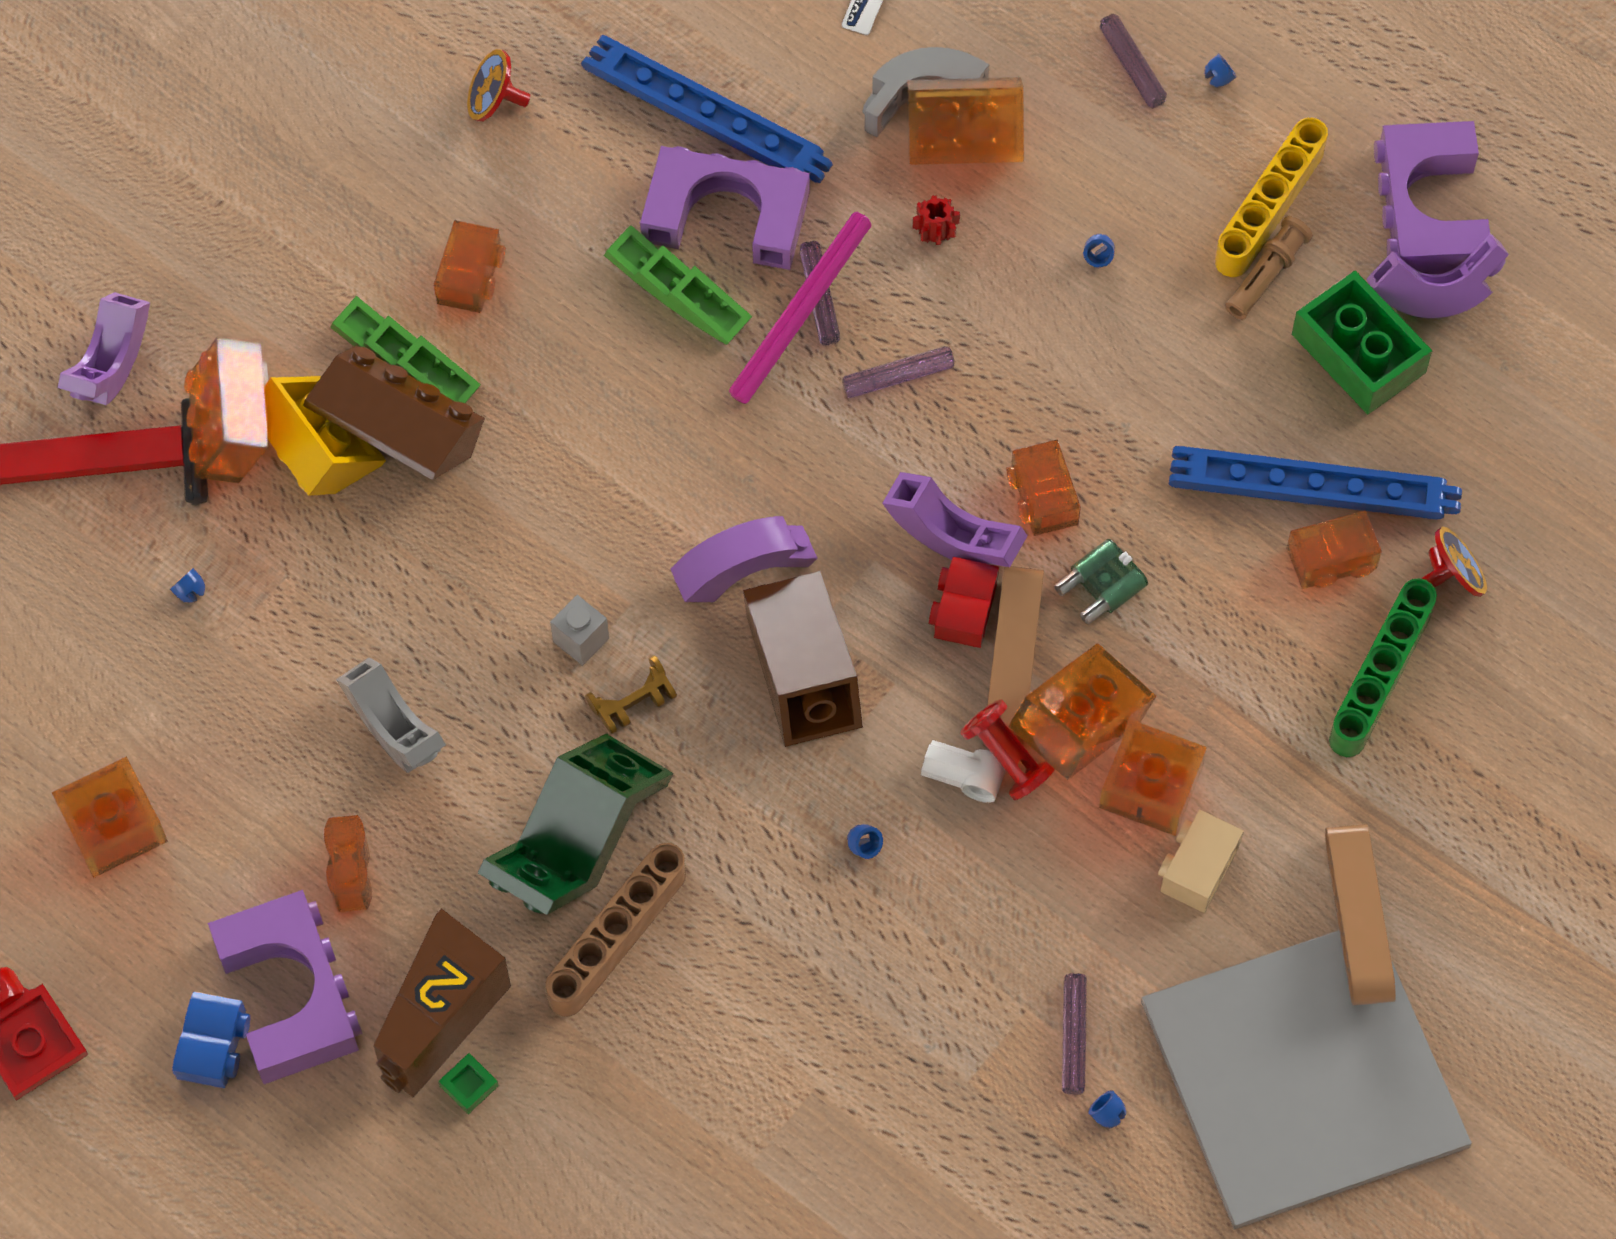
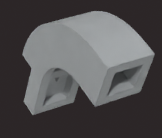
(929, 63)
(389, 717)

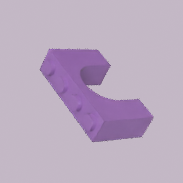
(1413, 153)
(688, 176)
(289, 931)

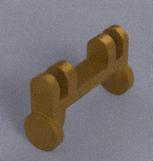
(610, 708)

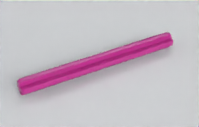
(800, 307)

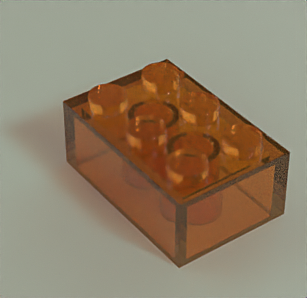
(965, 120)
(227, 410)
(1081, 711)

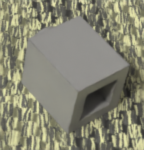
(579, 630)

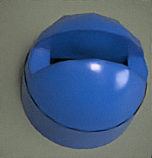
(1221, 69)
(1102, 256)
(187, 584)
(866, 847)
(1108, 1109)

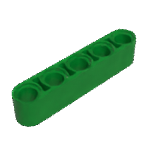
(1377, 683)

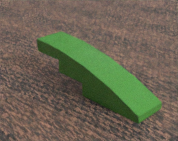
(678, 287)
(398, 347)

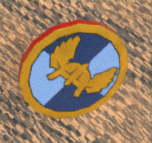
(492, 85)
(1454, 559)

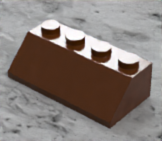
(395, 412)

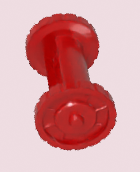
(1007, 749)

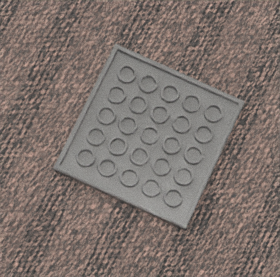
(1298, 1083)

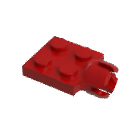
(33, 1036)

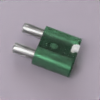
(1107, 576)

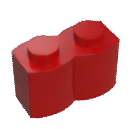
(965, 602)

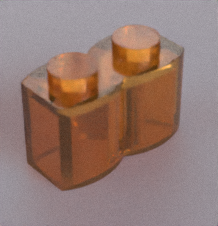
(348, 863)

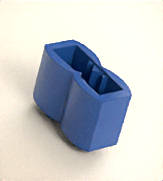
(210, 1040)

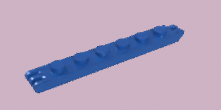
(704, 109)
(1313, 483)

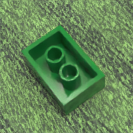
(1361, 342)

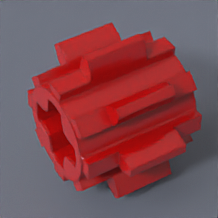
(936, 220)

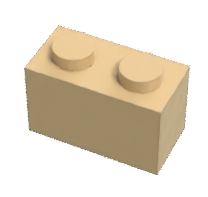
(1200, 861)

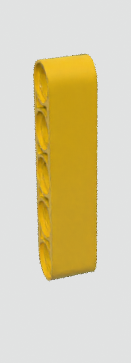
(1266, 211)

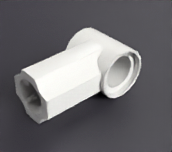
(975, 773)

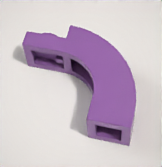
(1442, 293)
(111, 350)
(945, 528)
(738, 552)

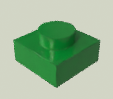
(468, 1083)

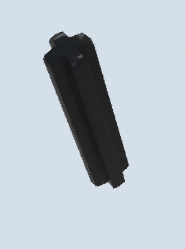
(194, 488)

